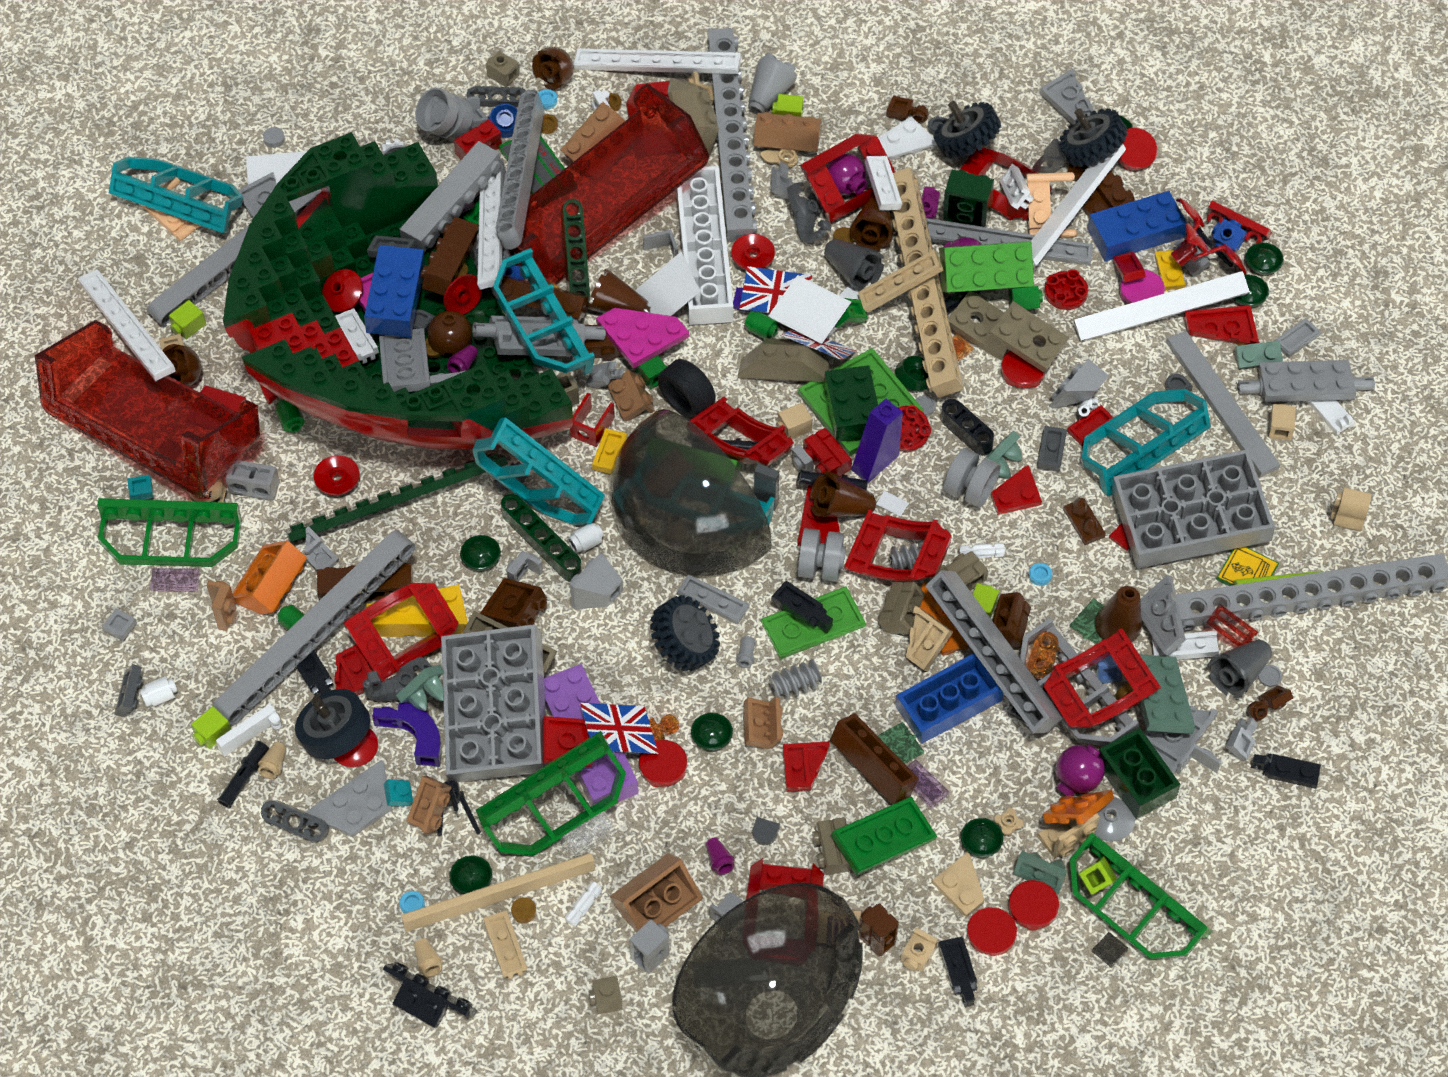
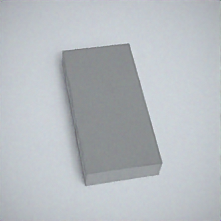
(1298, 337)

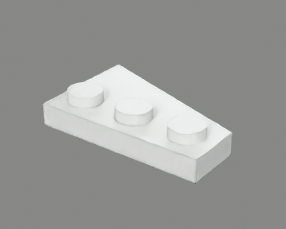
(906, 139)

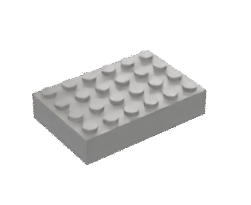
(1192, 508)
(493, 703)

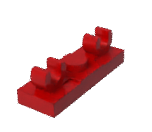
(1255, 228)

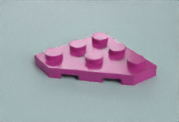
(641, 334)

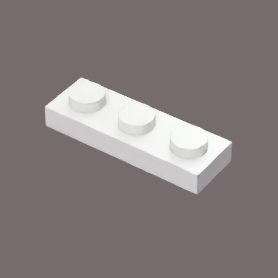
(883, 183)

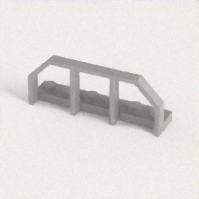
(1095, 690)

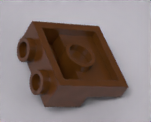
(1108, 195)
(515, 603)

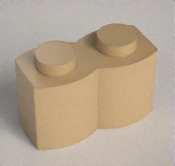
(1350, 509)

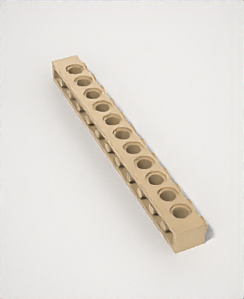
(927, 297)

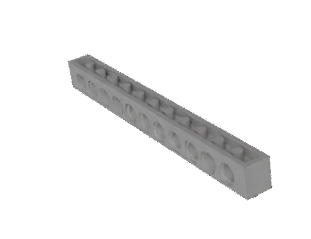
(732, 142)
(1386, 573)

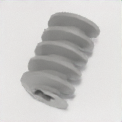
(904, 557)
(795, 679)

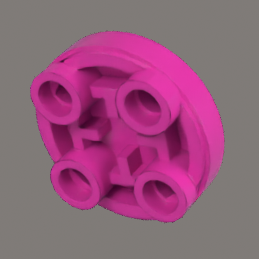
(1142, 288)

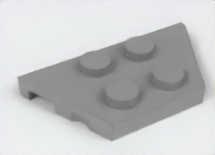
(1175, 745)
(355, 803)

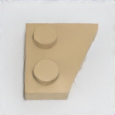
(926, 639)
(961, 885)

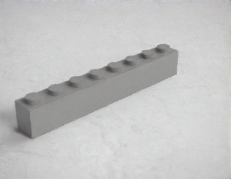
(994, 652)

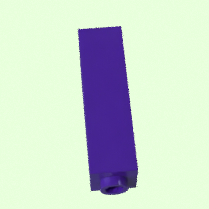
(879, 441)

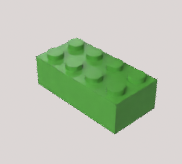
(986, 266)

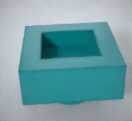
(140, 487)
(398, 793)

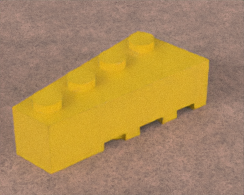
(409, 620)

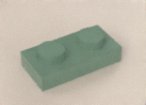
(1253, 354)

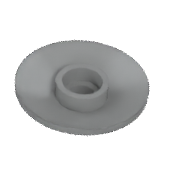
(1118, 827)

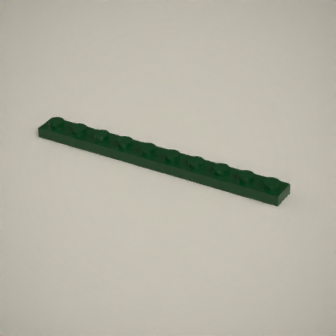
(388, 499)

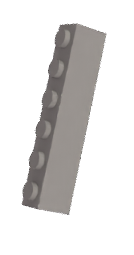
(451, 195)

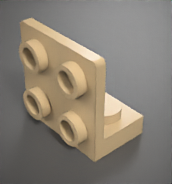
(1062, 838)

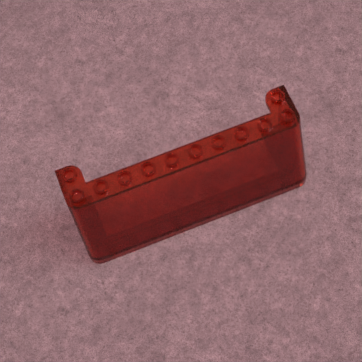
(615, 181)
(145, 420)

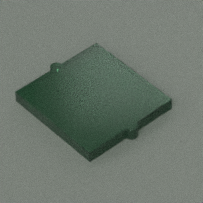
(1085, 622)
(902, 742)

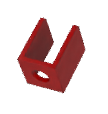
(595, 434)

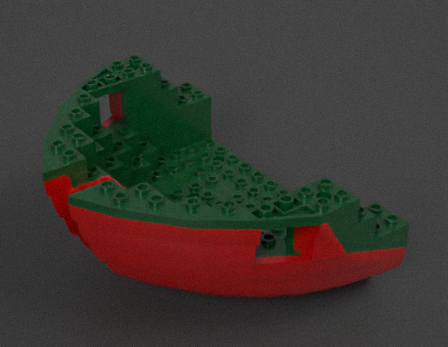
(300, 348)

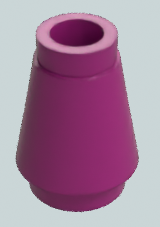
(462, 360)
(719, 856)

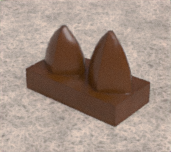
(1084, 521)

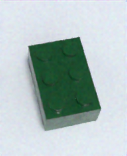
(968, 198)
(849, 400)
(1138, 773)

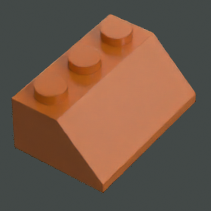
(269, 577)

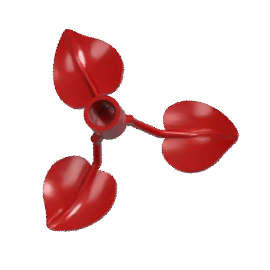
(1187, 249)

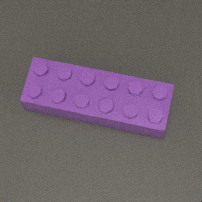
(562, 699)

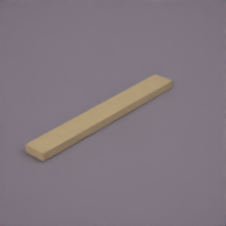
(498, 892)

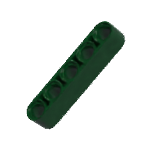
(575, 243)
(537, 529)

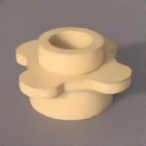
(1008, 828)

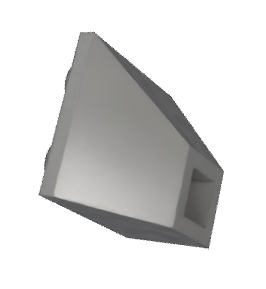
(1079, 385)
(596, 585)

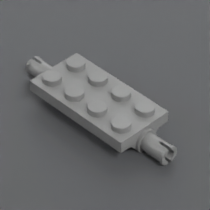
(509, 343)
(1306, 381)

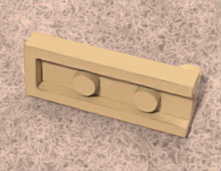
(505, 944)

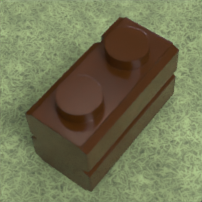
(1012, 617)
(878, 929)

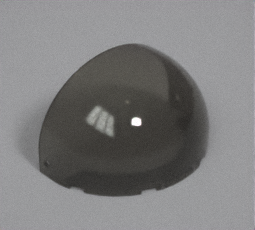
(685, 501)
(770, 979)

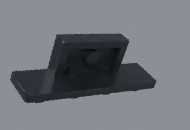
(423, 998)

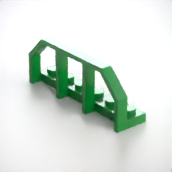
(171, 511)
(541, 781)
(1139, 880)

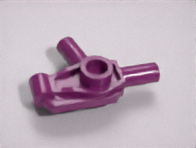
(930, 201)

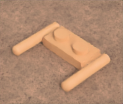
(1039, 209)
(176, 226)

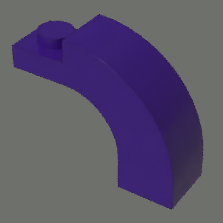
(417, 722)

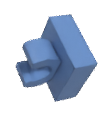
(1108, 671)

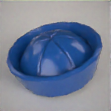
(504, 118)

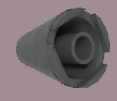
(855, 263)
(1239, 667)

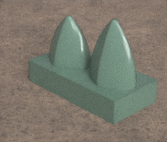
(1008, 448)
(426, 680)
(1032, 867)

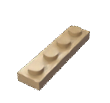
(900, 281)

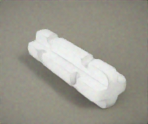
(984, 550)
(583, 903)

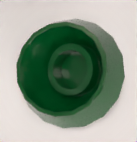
(1264, 259)
(1258, 292)
(906, 371)
(480, 553)
(711, 731)
(981, 837)
(470, 874)

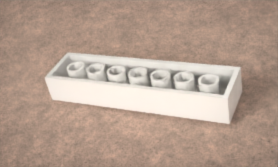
(705, 246)

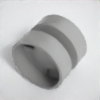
(443, 113)
(965, 475)
(827, 556)

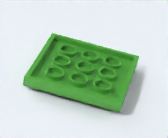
(886, 387)

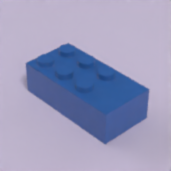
(1137, 225)
(394, 291)
(948, 698)

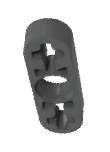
(513, 92)
(312, 820)

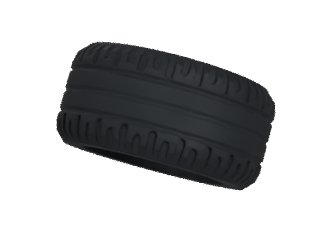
(686, 388)

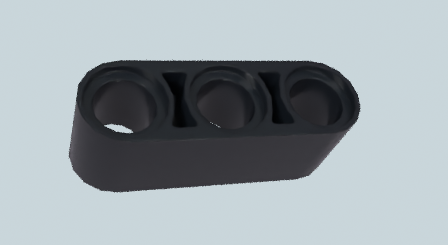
(965, 418)

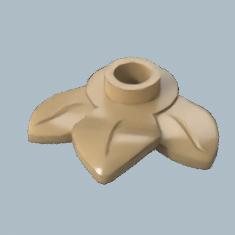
(776, 155)

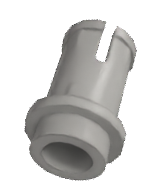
(745, 657)

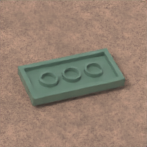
(1168, 707)

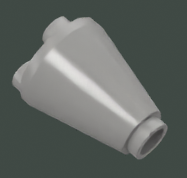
(770, 79)

